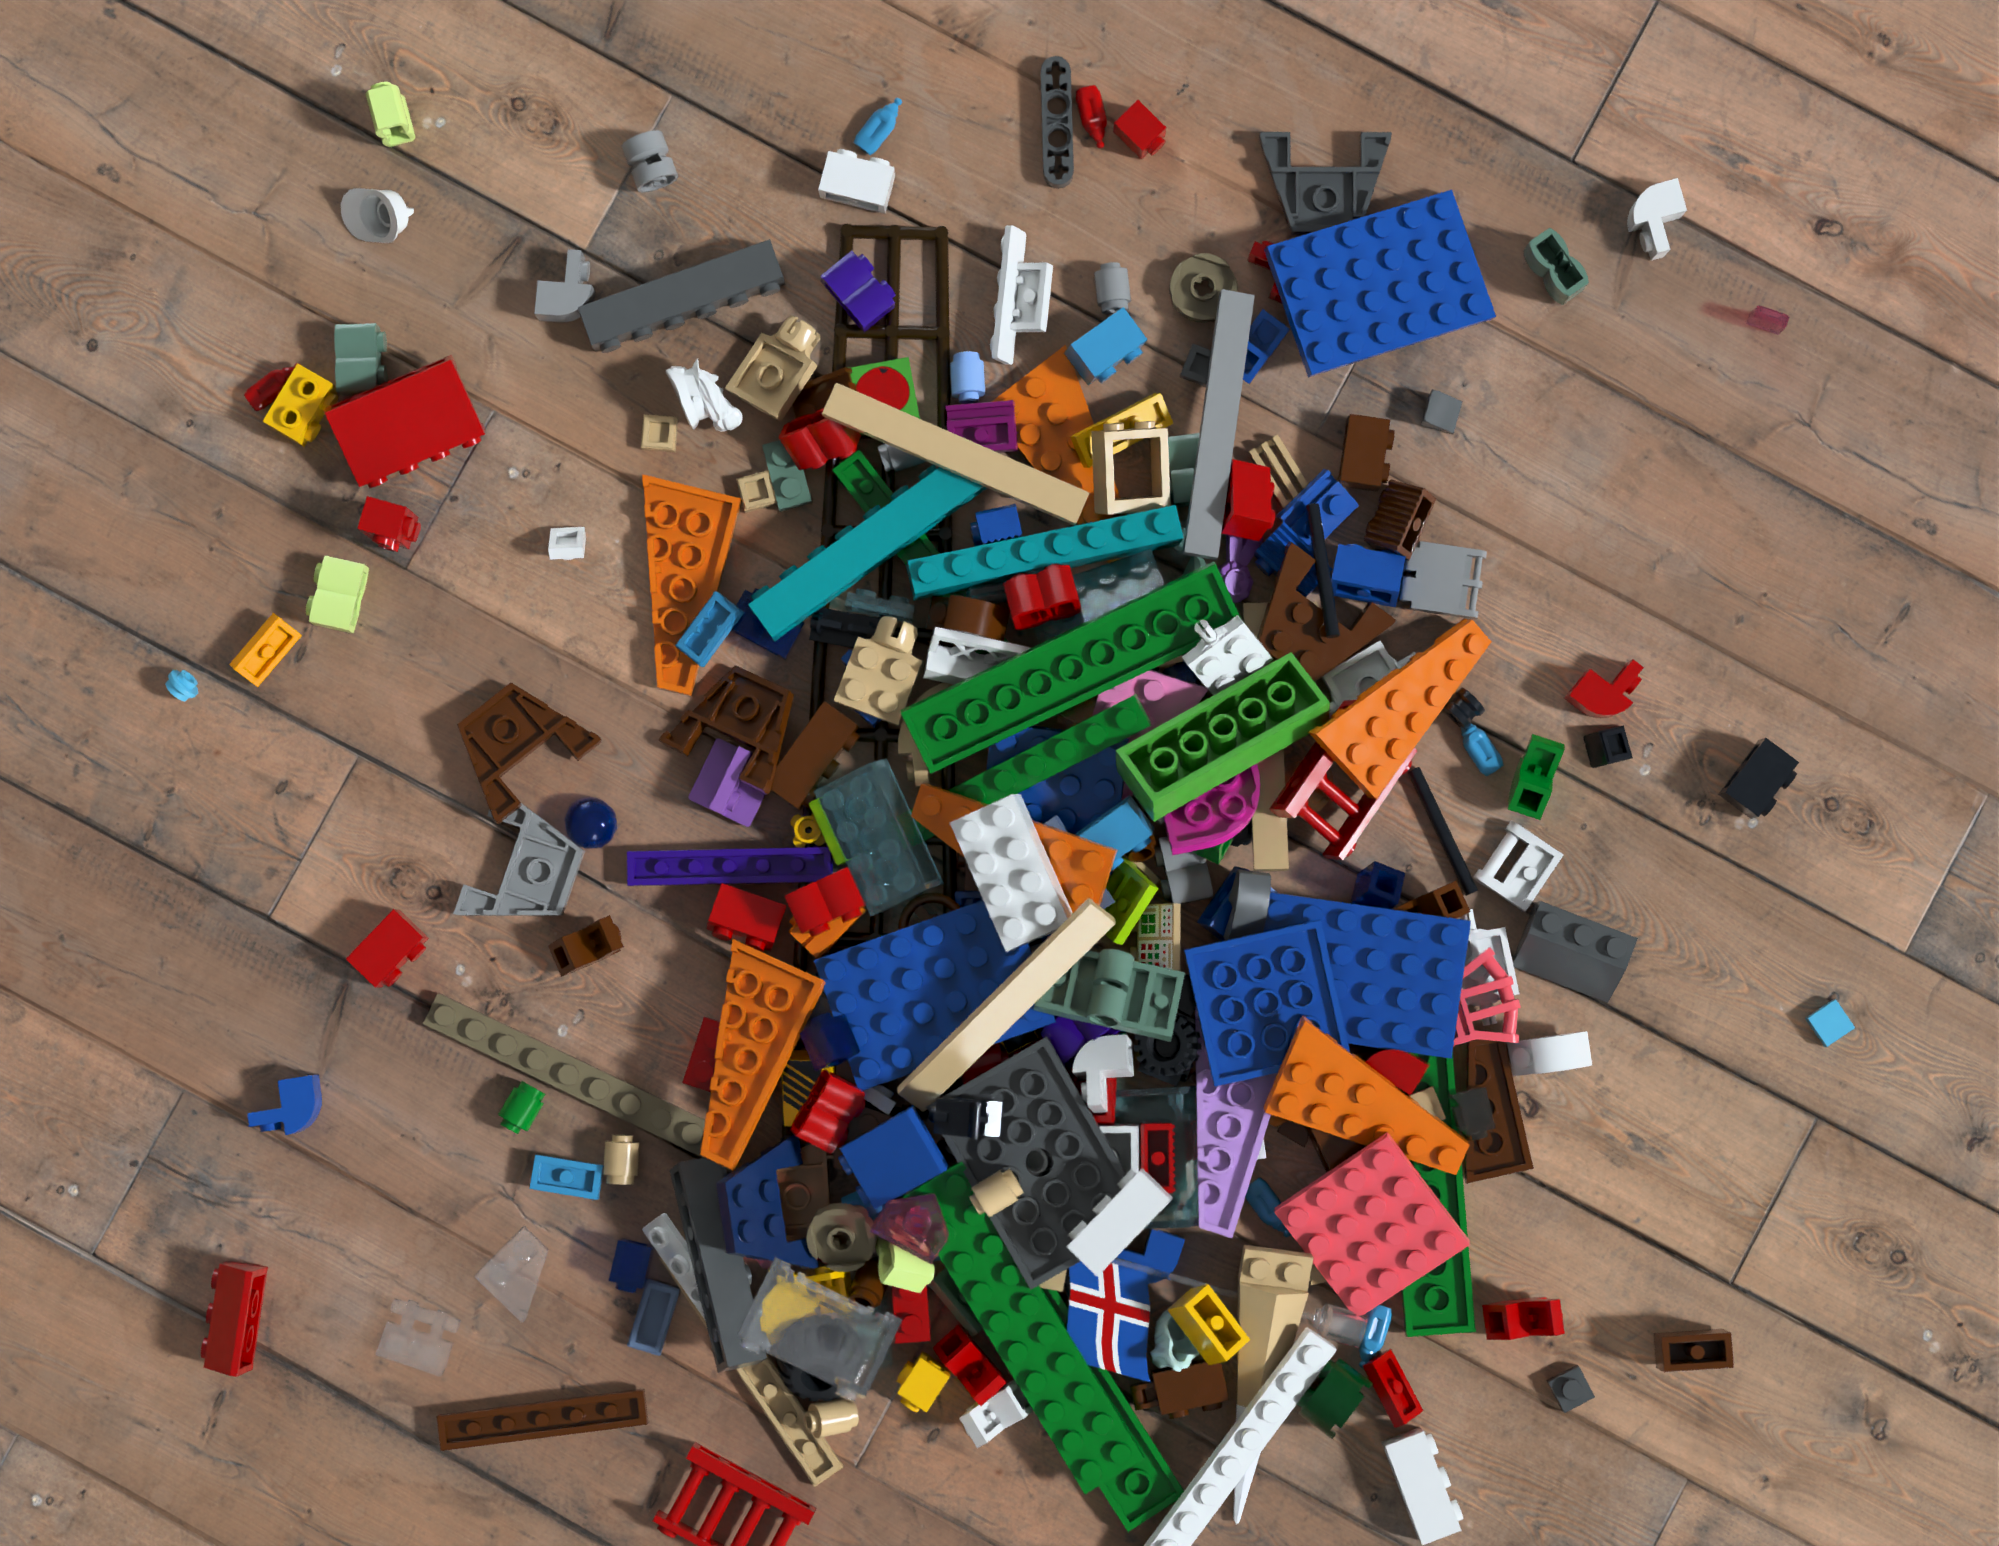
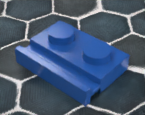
(1333, 501)

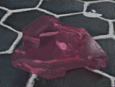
(913, 1226)

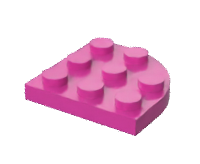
(1215, 814)

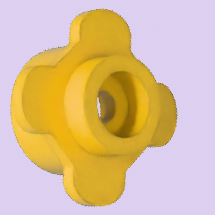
(801, 837)

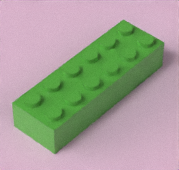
(1222, 736)

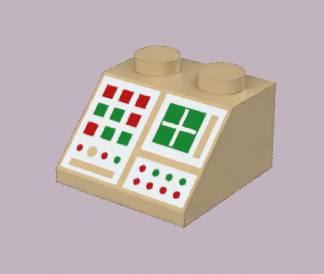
(1158, 936)

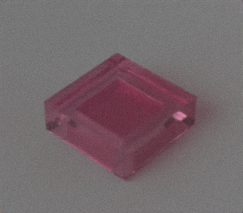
(1768, 320)

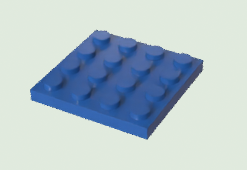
(1074, 794)
(1255, 994)

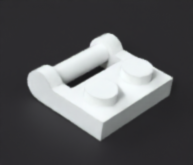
(1527, 873)

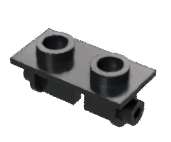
(841, 627)

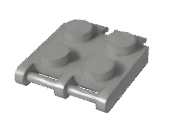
(1442, 579)

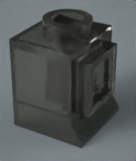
(1472, 1113)

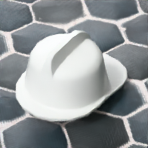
(374, 214)

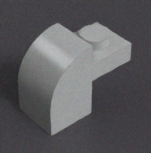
(561, 300)

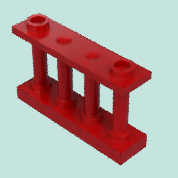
(1312, 775)
(733, 1479)

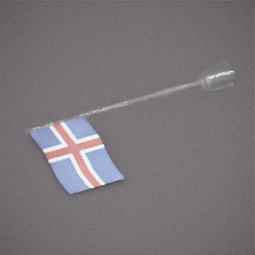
(1112, 1316)

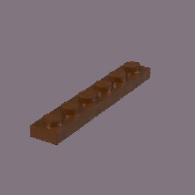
(542, 1419)

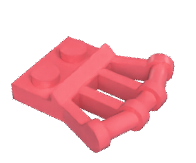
(1509, 1006)

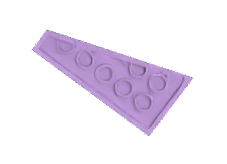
(1228, 1142)

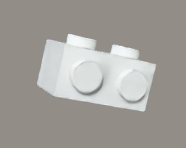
(857, 181)

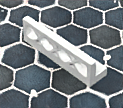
(961, 661)

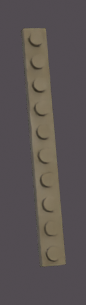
(566, 1073)

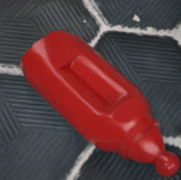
(1092, 112)
(268, 388)

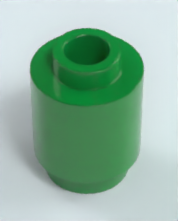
(521, 1107)

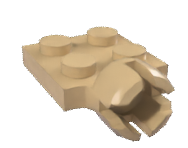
(776, 368)
(881, 672)

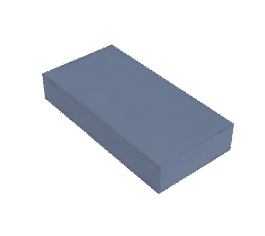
(653, 1317)

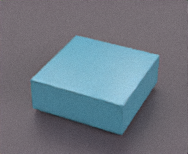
(1830, 1023)

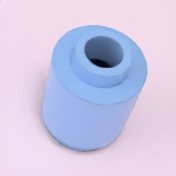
(967, 377)

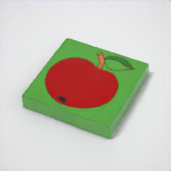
(888, 383)

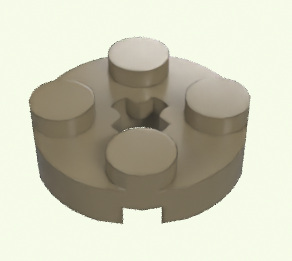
(1193, 271)
(848, 1219)

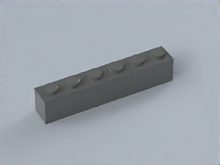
(682, 296)
(719, 1276)

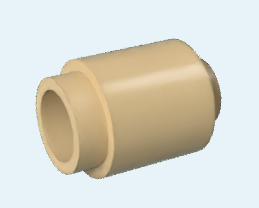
(621, 1159)
(996, 1193)
(831, 1417)

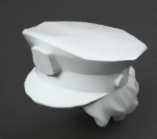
(703, 398)

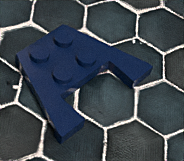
(753, 1208)

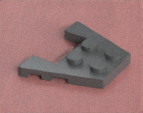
(1323, 195)

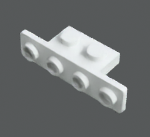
(1021, 296)
(675, 1254)

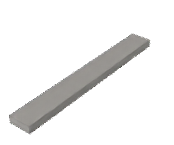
(1218, 424)

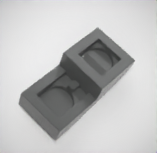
(1249, 904)

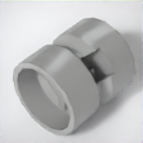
(648, 157)

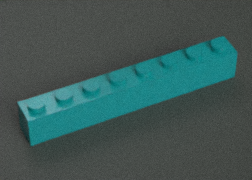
(861, 549)
(1032, 553)

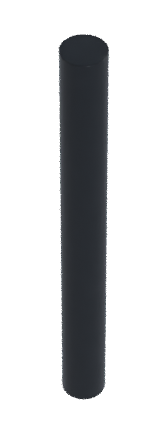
(1322, 570)
(1442, 831)

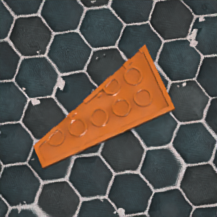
(1047, 413)
(686, 561)
(1394, 713)
(1077, 861)
(757, 1033)
(1347, 1098)

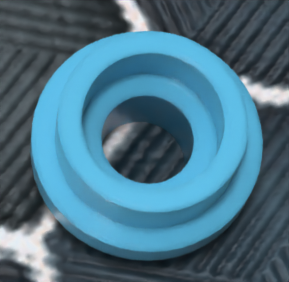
(182, 685)

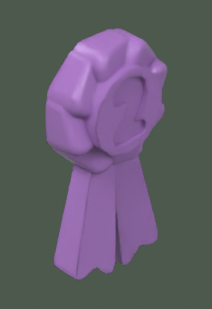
(1235, 570)

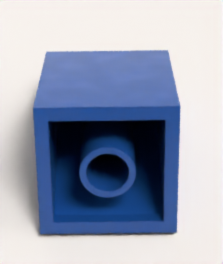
(892, 1158)

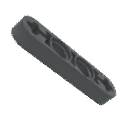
(1055, 122)

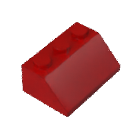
(234, 1318)

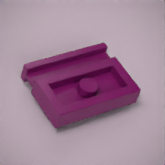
(985, 424)

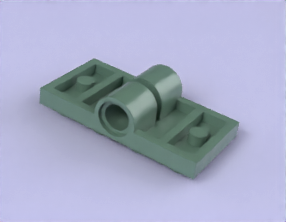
(1117, 994)

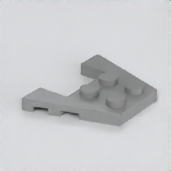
(537, 875)

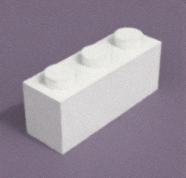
(1118, 1220)
(1423, 1485)

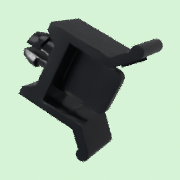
(967, 1117)

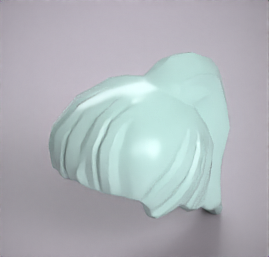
(1172, 1345)

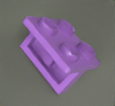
(720, 786)

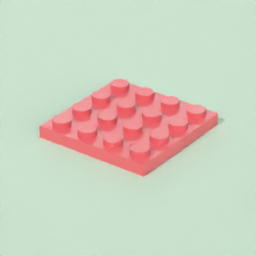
(1372, 1225)

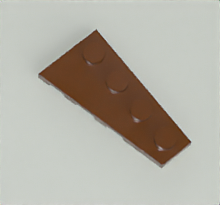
(1506, 1146)

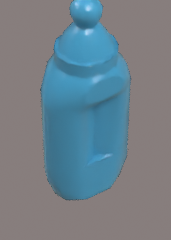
(877, 128)
(1481, 750)
(1263, 1202)
(1376, 1331)

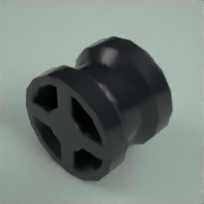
(1463, 708)

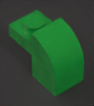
(1534, 777)

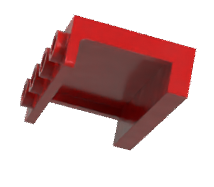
(405, 422)

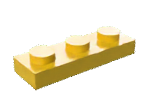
(1148, 409)

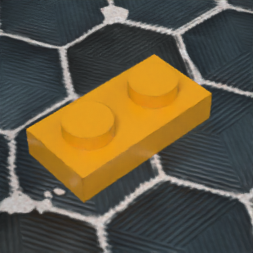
(265, 649)

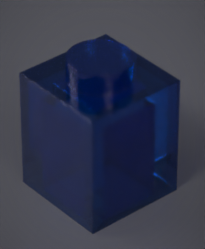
(1378, 886)
(829, 1041)
(631, 1265)

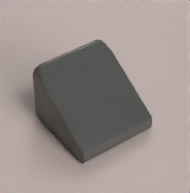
(1441, 412)

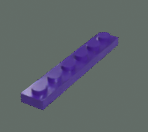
(728, 866)

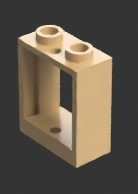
(1104, 468)

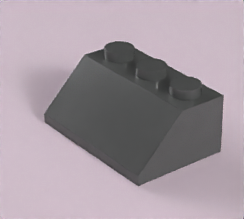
(1573, 951)

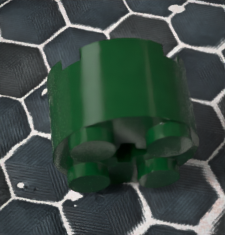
(1333, 1397)

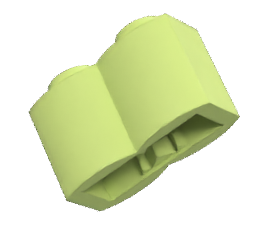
(390, 114)
(337, 594)
(902, 1268)

